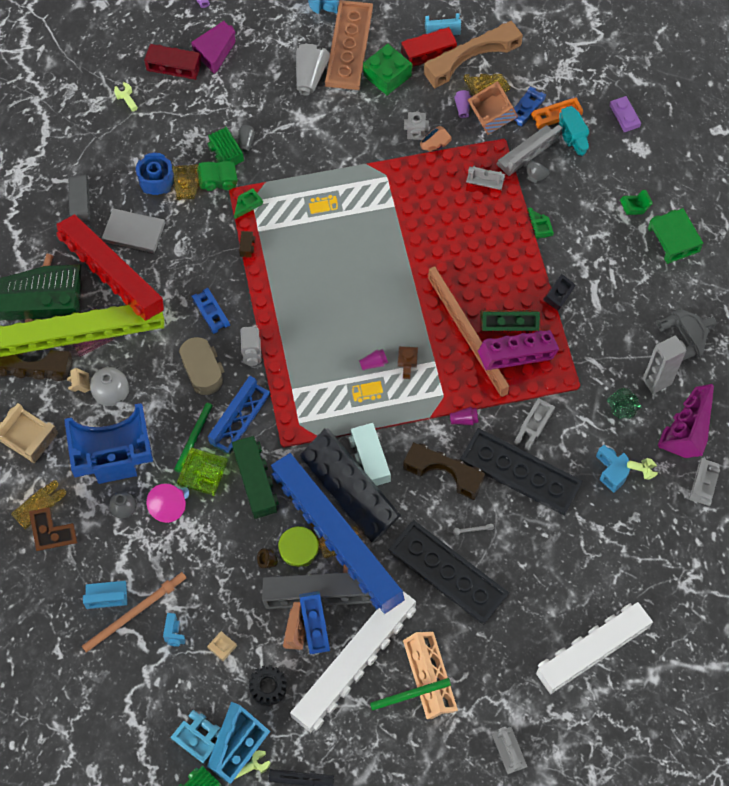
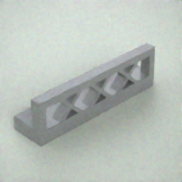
(529, 149)

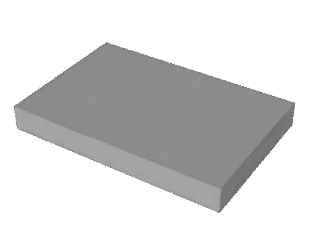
(133, 230)

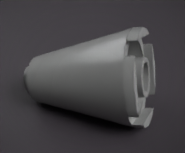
(309, 67)

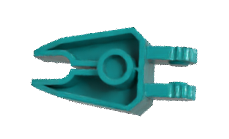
(574, 130)

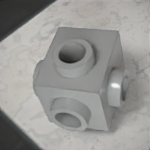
(416, 125)

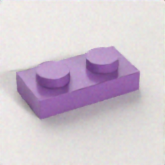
(625, 114)

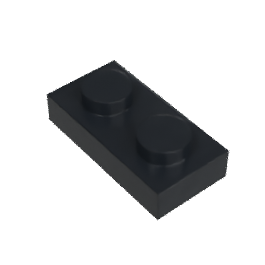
(559, 292)

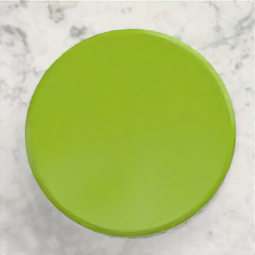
(298, 546)

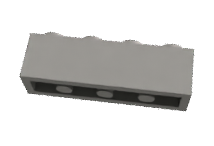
(664, 364)

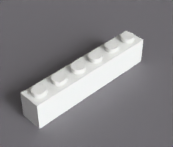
(594, 647)

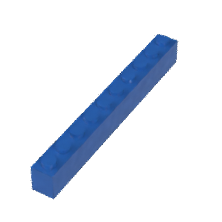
(338, 534)

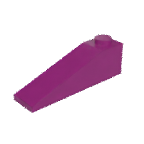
(691, 426)

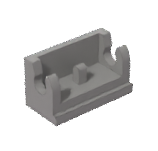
(705, 482)

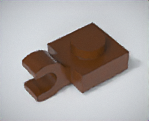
(407, 358)

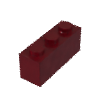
(173, 61)

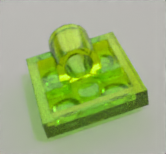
(202, 471)

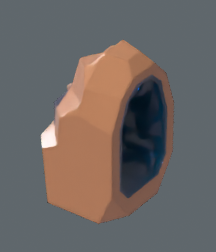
(435, 139)

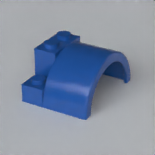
(109, 450)

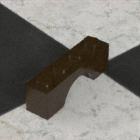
(54, 366)
(422, 460)

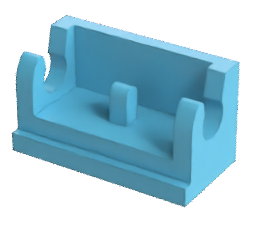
(434, 25)

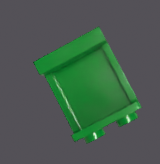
(676, 235)

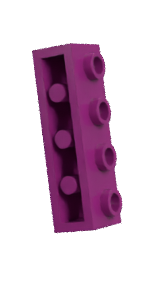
(518, 349)

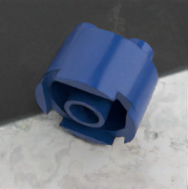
(155, 174)

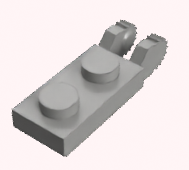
(535, 422)

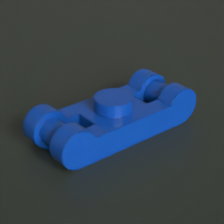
(527, 106)
(210, 310)

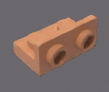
(295, 629)

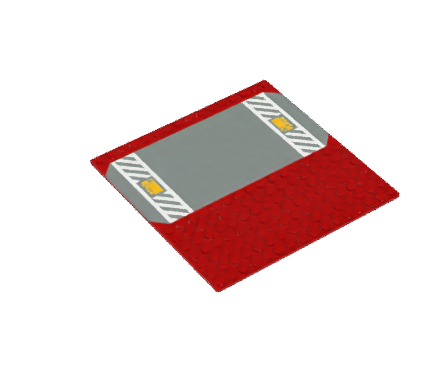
(347, 274)

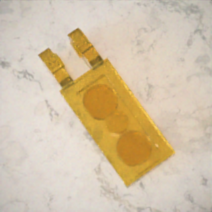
(38, 501)

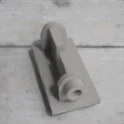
(485, 178)
(509, 750)

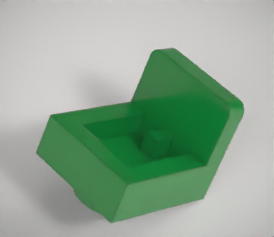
(636, 204)

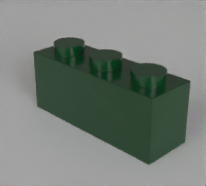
(510, 320)

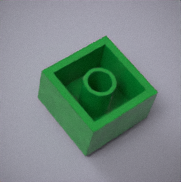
(387, 69)

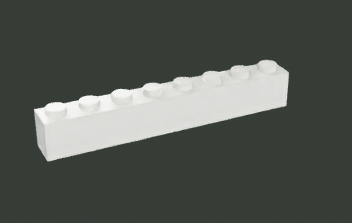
(350, 664)

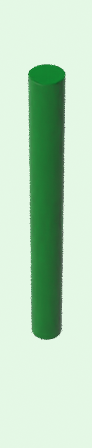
(193, 437)
(410, 694)

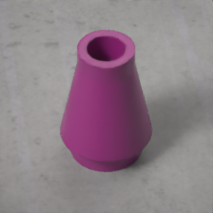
(374, 360)
(465, 417)

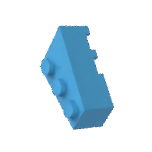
(236, 743)

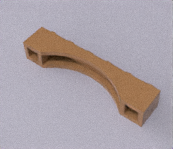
(500, 39)

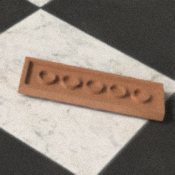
(349, 45)

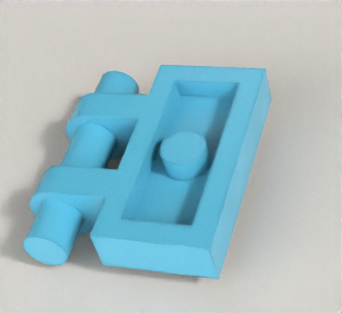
(193, 741)

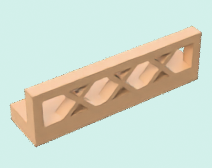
(426, 673)

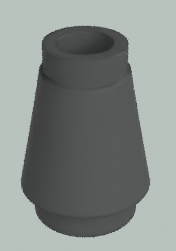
(246, 136)

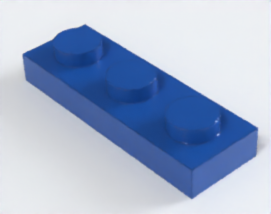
(314, 622)

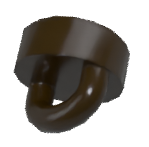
(266, 558)

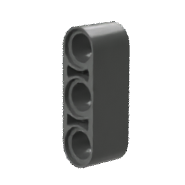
(79, 197)

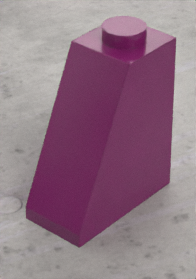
(215, 45)

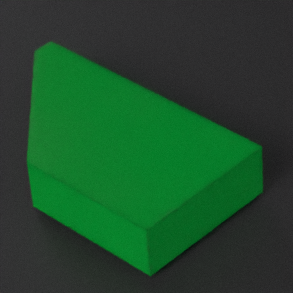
(247, 202)
(541, 224)

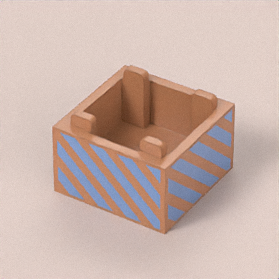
(492, 108)

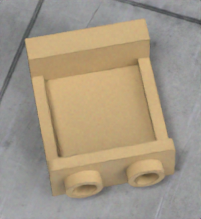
(26, 433)

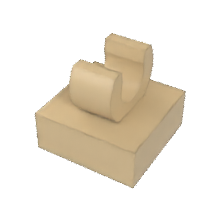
(79, 380)
(222, 646)

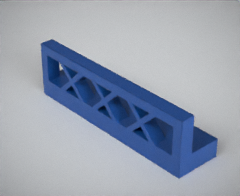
(233, 410)

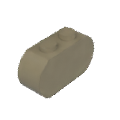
(201, 365)

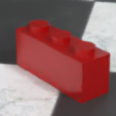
(428, 46)

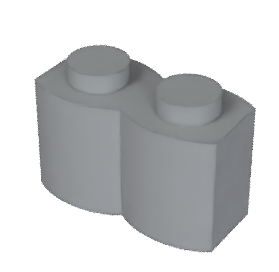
(250, 345)

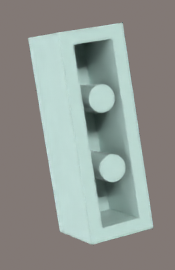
(369, 453)

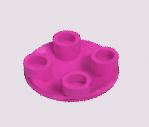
(166, 503)

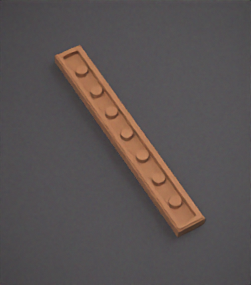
(465, 327)

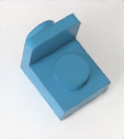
(172, 627)

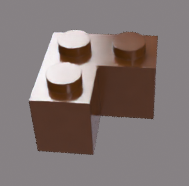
(48, 536)

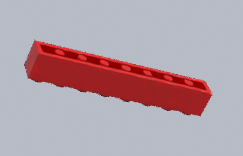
(110, 267)

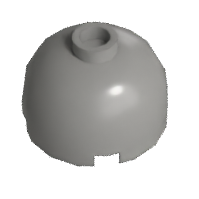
(109, 386)

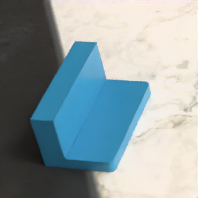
(105, 595)

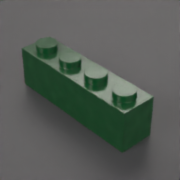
(254, 477)

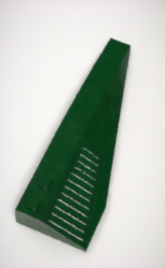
(41, 293)

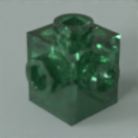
(624, 403)

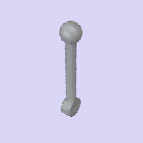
(456, 531)

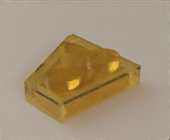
(478, 84)
(185, 181)

